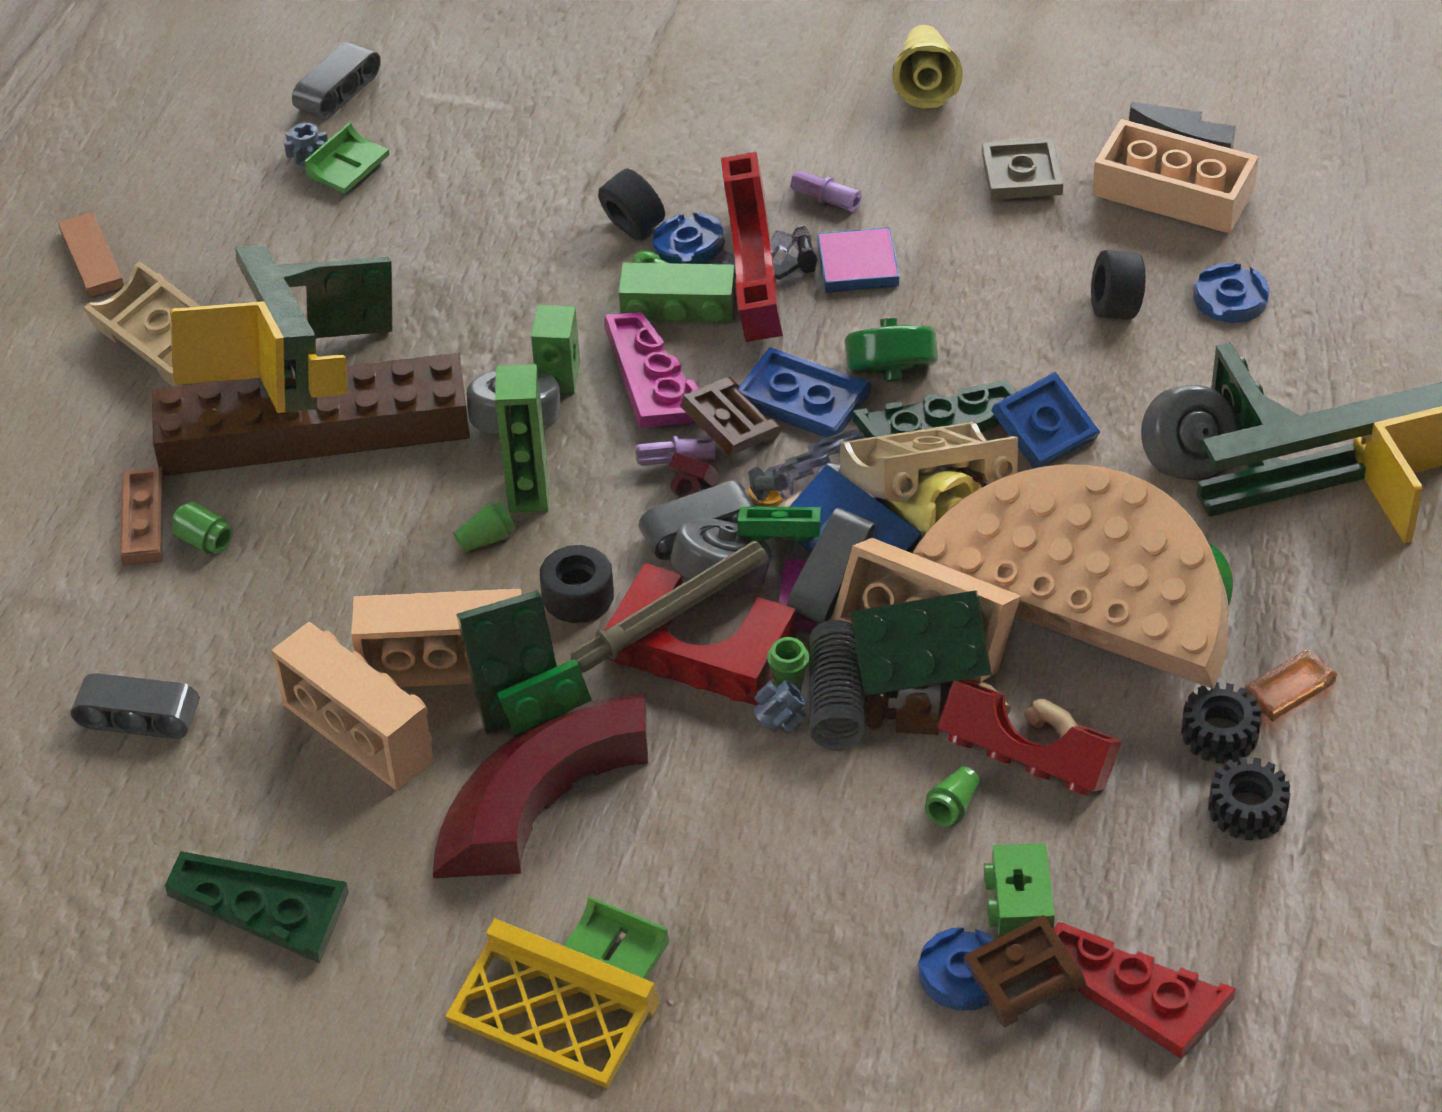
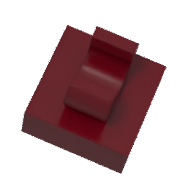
(691, 471)

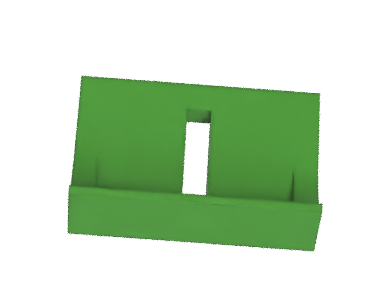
(351, 148)
(602, 926)

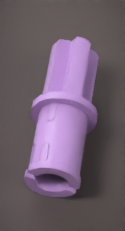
(826, 190)
(662, 452)

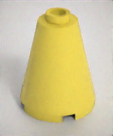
(926, 69)
(934, 497)

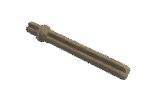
(667, 607)

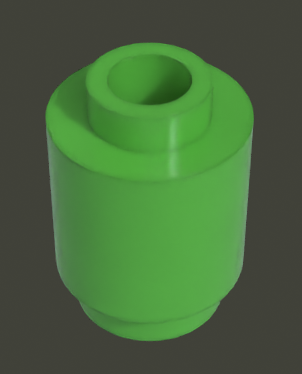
(201, 528)

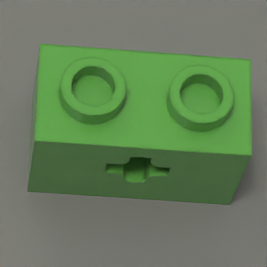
(557, 344)
(1019, 886)

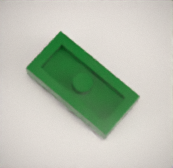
(789, 522)
(544, 696)

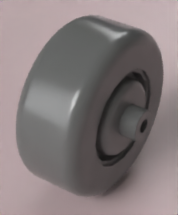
(482, 404)
(1178, 424)
(708, 541)

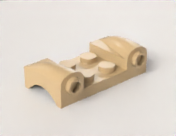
(141, 317)
(891, 463)

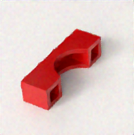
(981, 718)

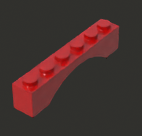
(752, 247)

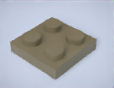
(1022, 168)

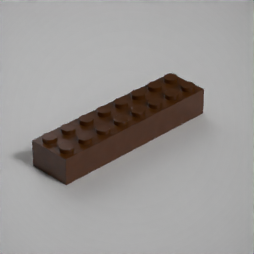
(238, 425)

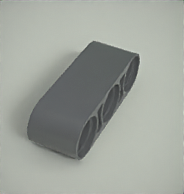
(336, 80)
(718, 502)
(824, 571)
(135, 706)

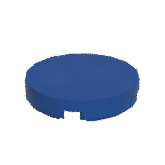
(689, 239)
(1231, 293)
(944, 970)

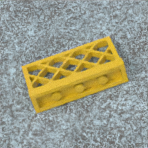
(561, 966)

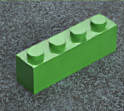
(522, 438)

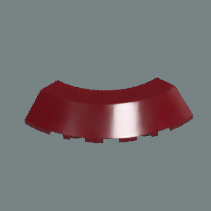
(504, 795)

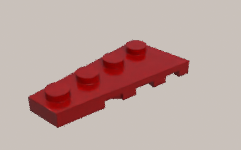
(1153, 999)

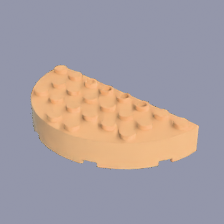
(1096, 563)

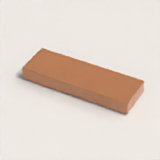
(91, 255)
(142, 516)

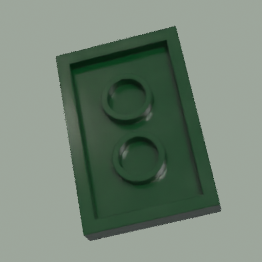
(921, 643)
(503, 648)

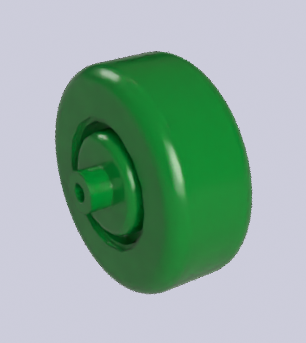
(891, 349)

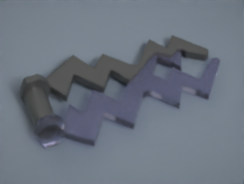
(782, 476)

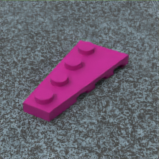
(648, 371)

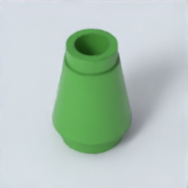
(485, 528)
(788, 661)
(952, 797)

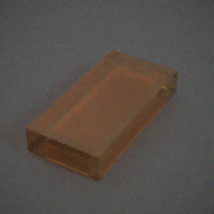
(1291, 684)

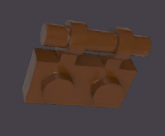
(914, 710)

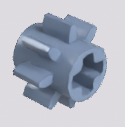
(303, 142)
(780, 706)

